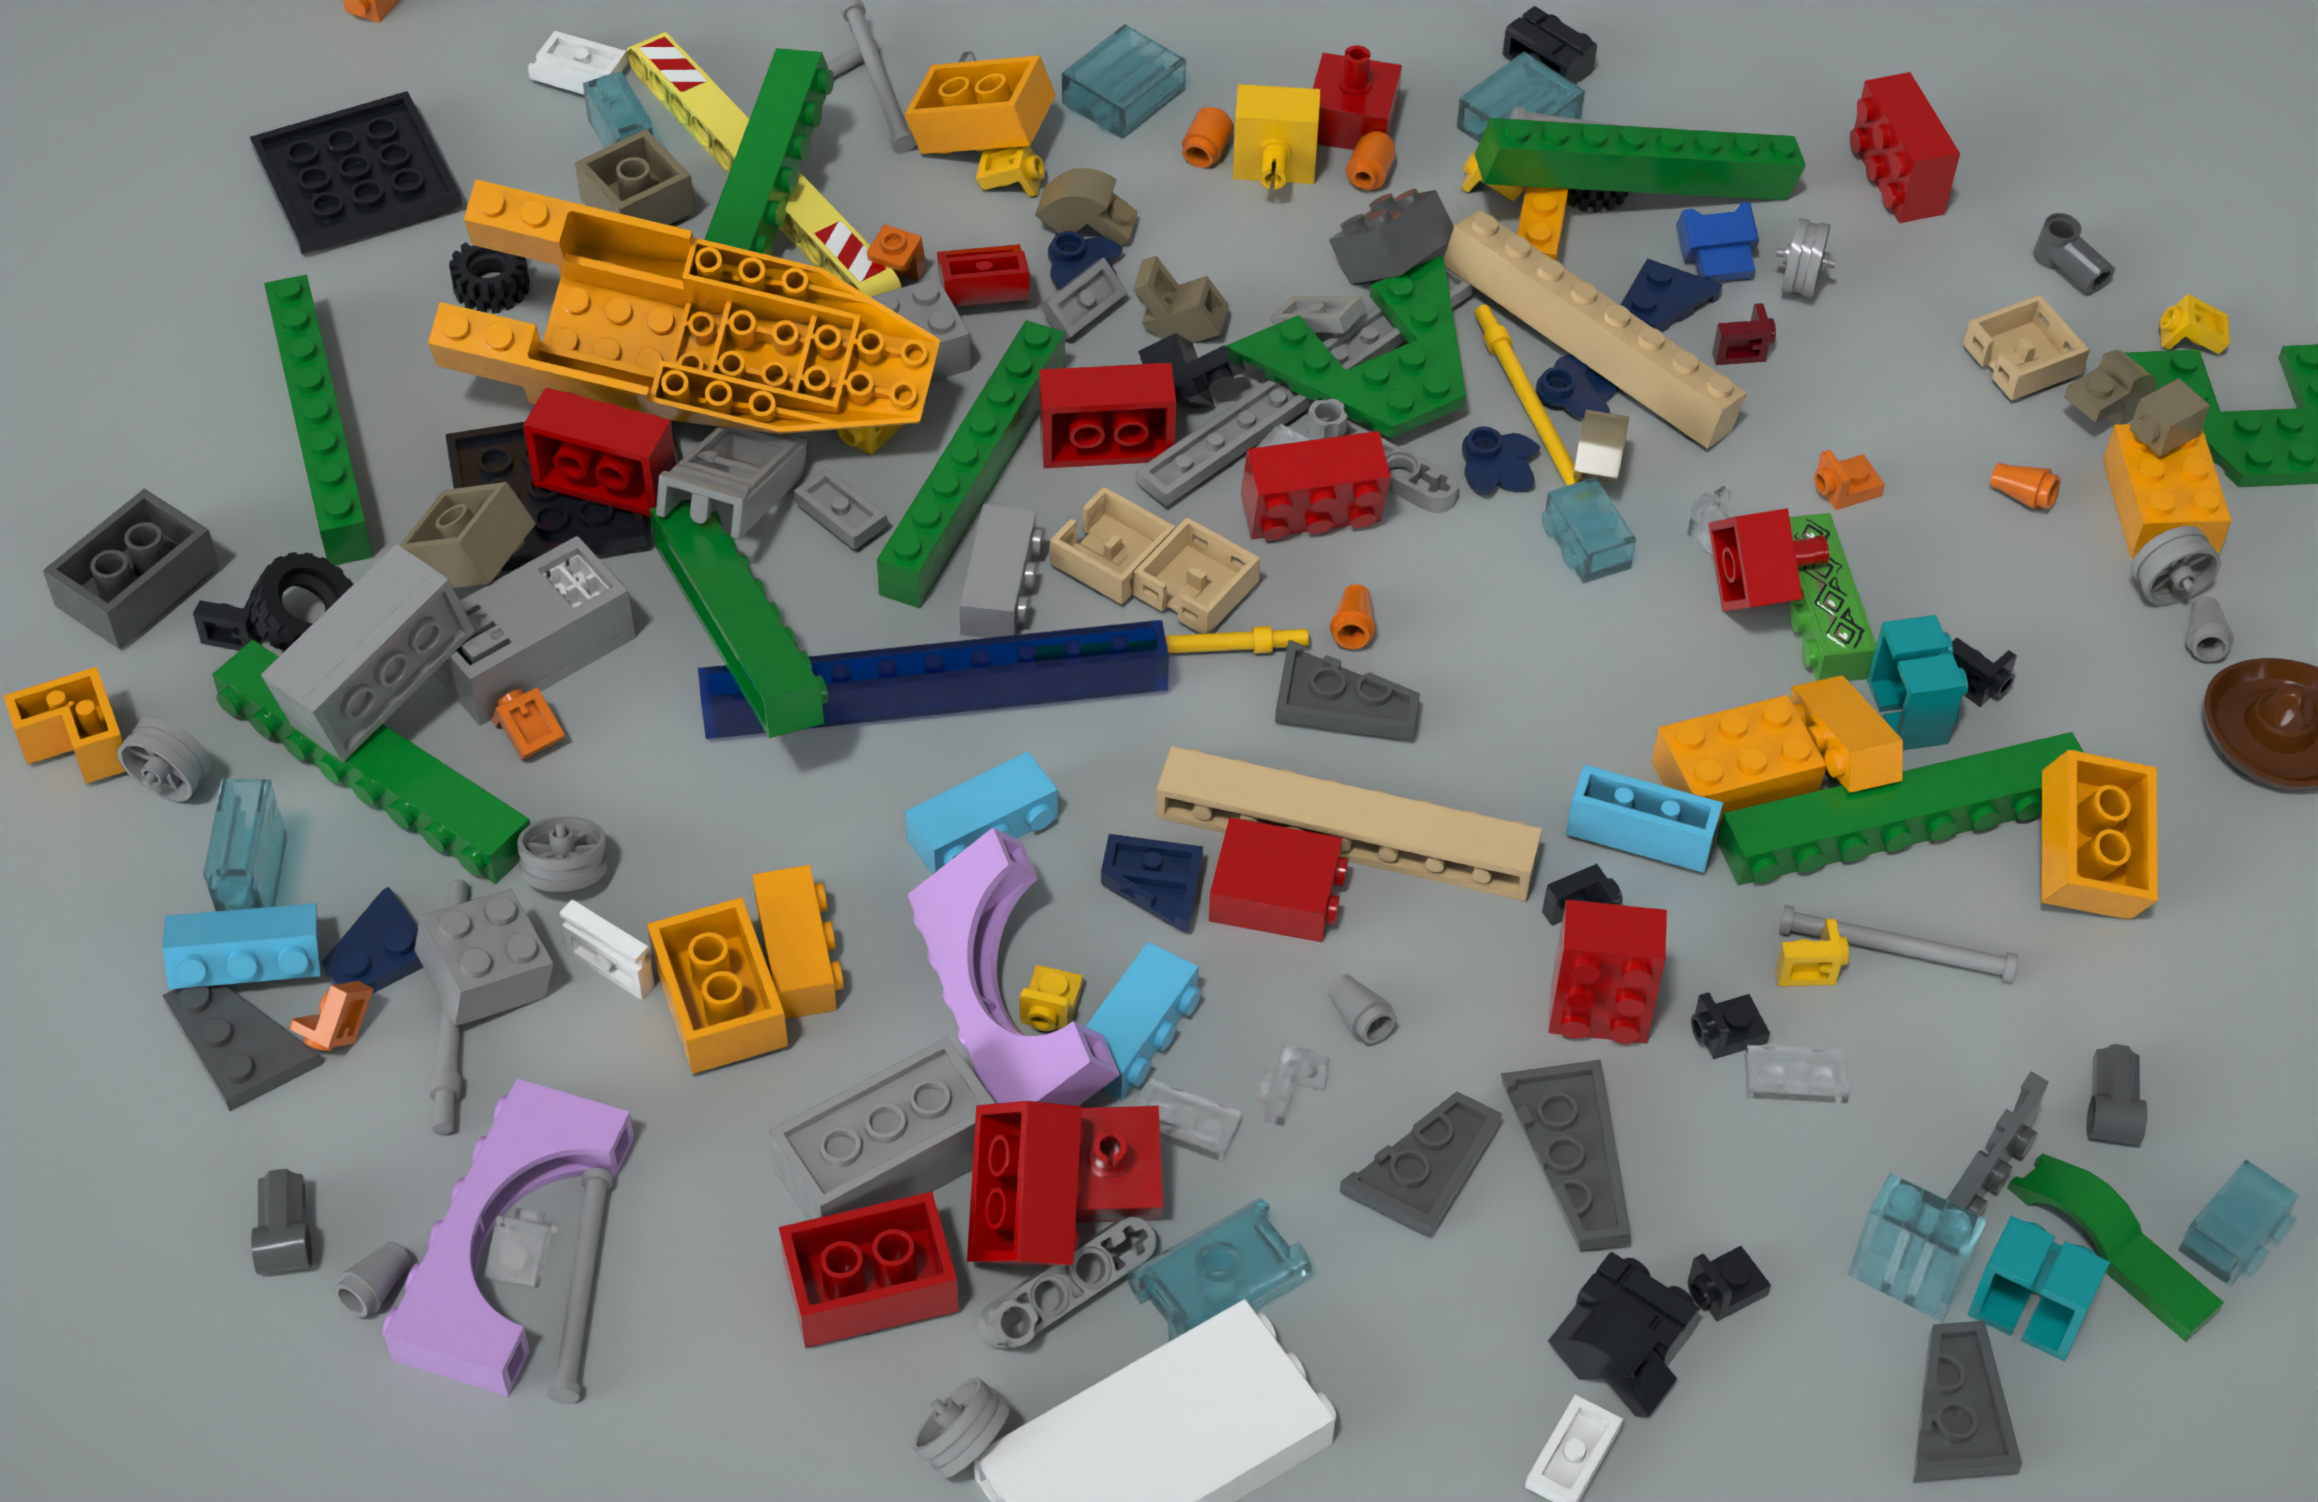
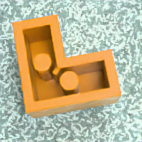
(68, 717)

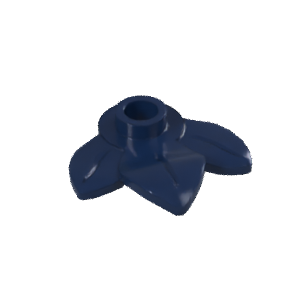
(1074, 254)
(1574, 387)
(1498, 460)

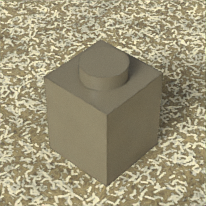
(2169, 417)

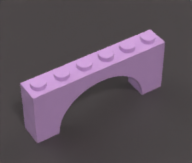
(962, 921)
(533, 1142)

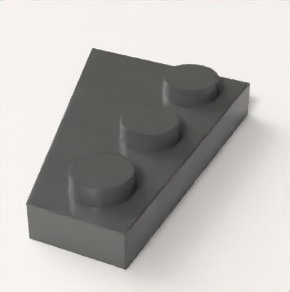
(1332, 697)
(238, 1043)
(2010, 1137)
(1427, 1166)
(1963, 1408)

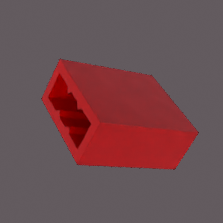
(1277, 880)

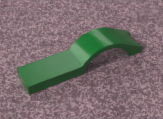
(2134, 1259)

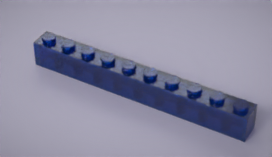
(962, 676)

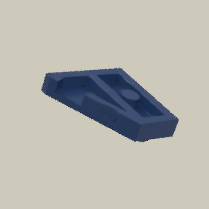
(1667, 294)

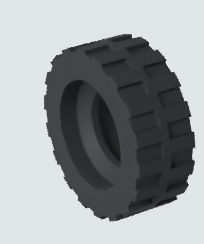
(286, 572)

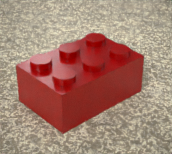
(1904, 147)
(1106, 414)
(598, 450)
(1315, 485)
(1607, 971)
(1025, 1184)
(869, 1269)

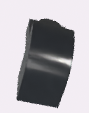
(1192, 374)
(1616, 1346)

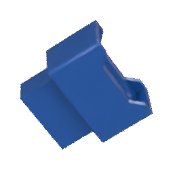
(1719, 242)

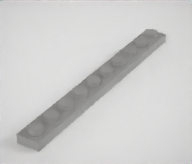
(1265, 407)

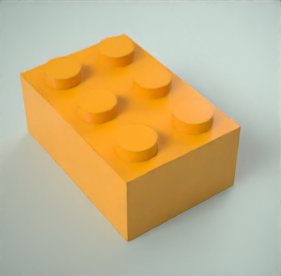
(980, 105)
(2165, 490)
(1740, 755)
(2099, 835)
(717, 985)

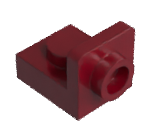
(1744, 340)

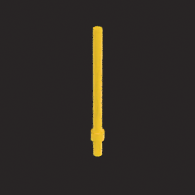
(1500, 344)
(1260, 639)

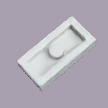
(1574, 1452)

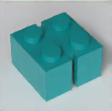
(1917, 674)
(2032, 1262)

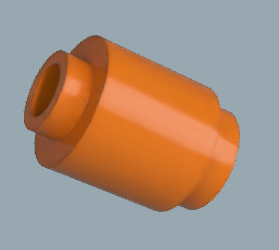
(1207, 137)
(1371, 161)

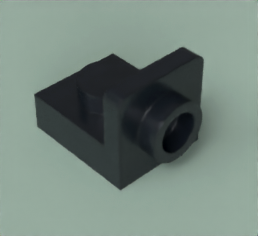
(225, 625)
(1983, 675)
(1585, 885)
(1728, 1025)
(1726, 1283)

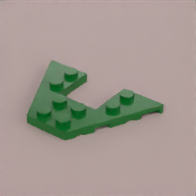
(1390, 390)
(2253, 445)

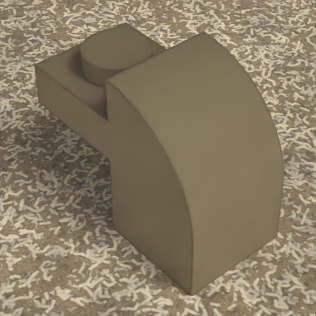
(1085, 198)
(1189, 309)
(2112, 389)
(1601, 446)

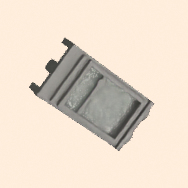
(738, 469)

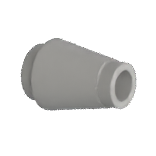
(2208, 630)
(1363, 1011)
(370, 1281)

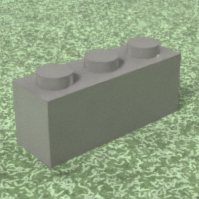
(1000, 572)

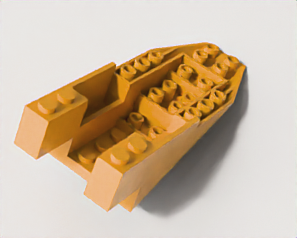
(685, 326)

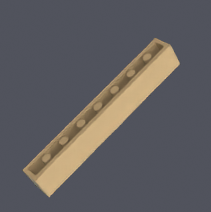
(1594, 329)
(1373, 825)

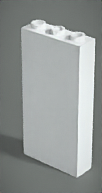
(1178, 1425)

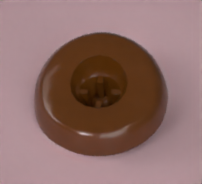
(2267, 720)

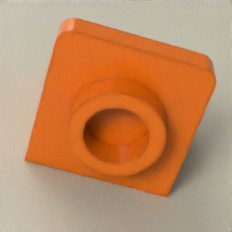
(898, 251)
(1847, 480)
(527, 722)
(339, 1018)

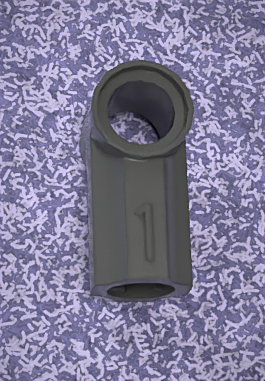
(2063, 248)
(2116, 1106)
(282, 1232)

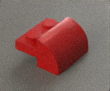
(984, 275)

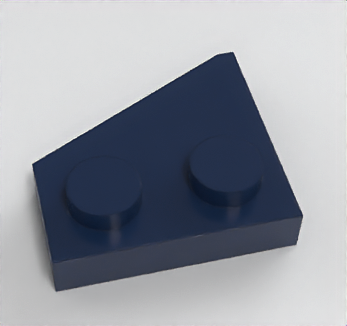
(1154, 876)
(376, 947)

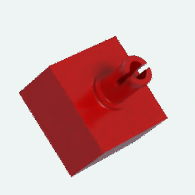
(1355, 97)
(1760, 559)
(1120, 1164)

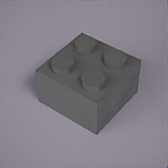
(1392, 235)

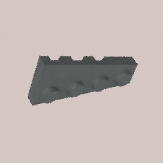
(1573, 1140)

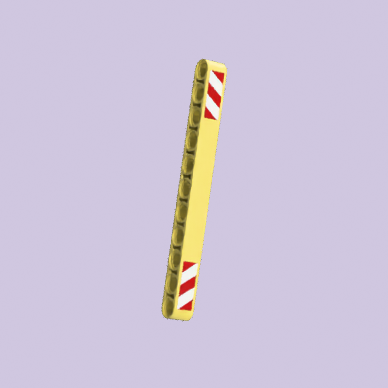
(719, 128)

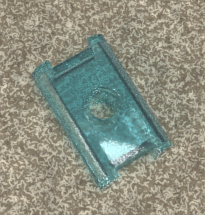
(1242, 1246)

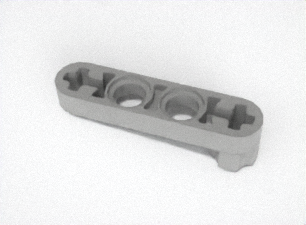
(1329, 420)
(1070, 1287)

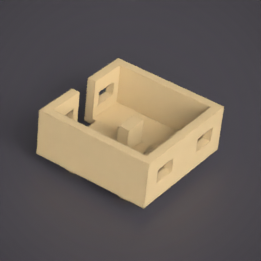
(2025, 348)
(1115, 546)
(1196, 576)

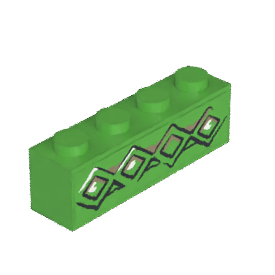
(1831, 612)

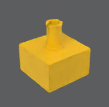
(1276, 134)

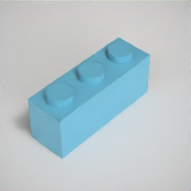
(1009, 797)
(1643, 818)
(242, 946)
(1144, 1013)

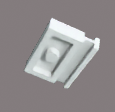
(571, 61)
(607, 949)

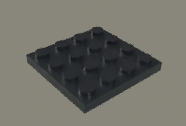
(355, 172)
(502, 456)

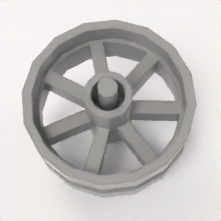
(1805, 257)
(2175, 565)
(164, 759)
(562, 854)
(961, 1427)

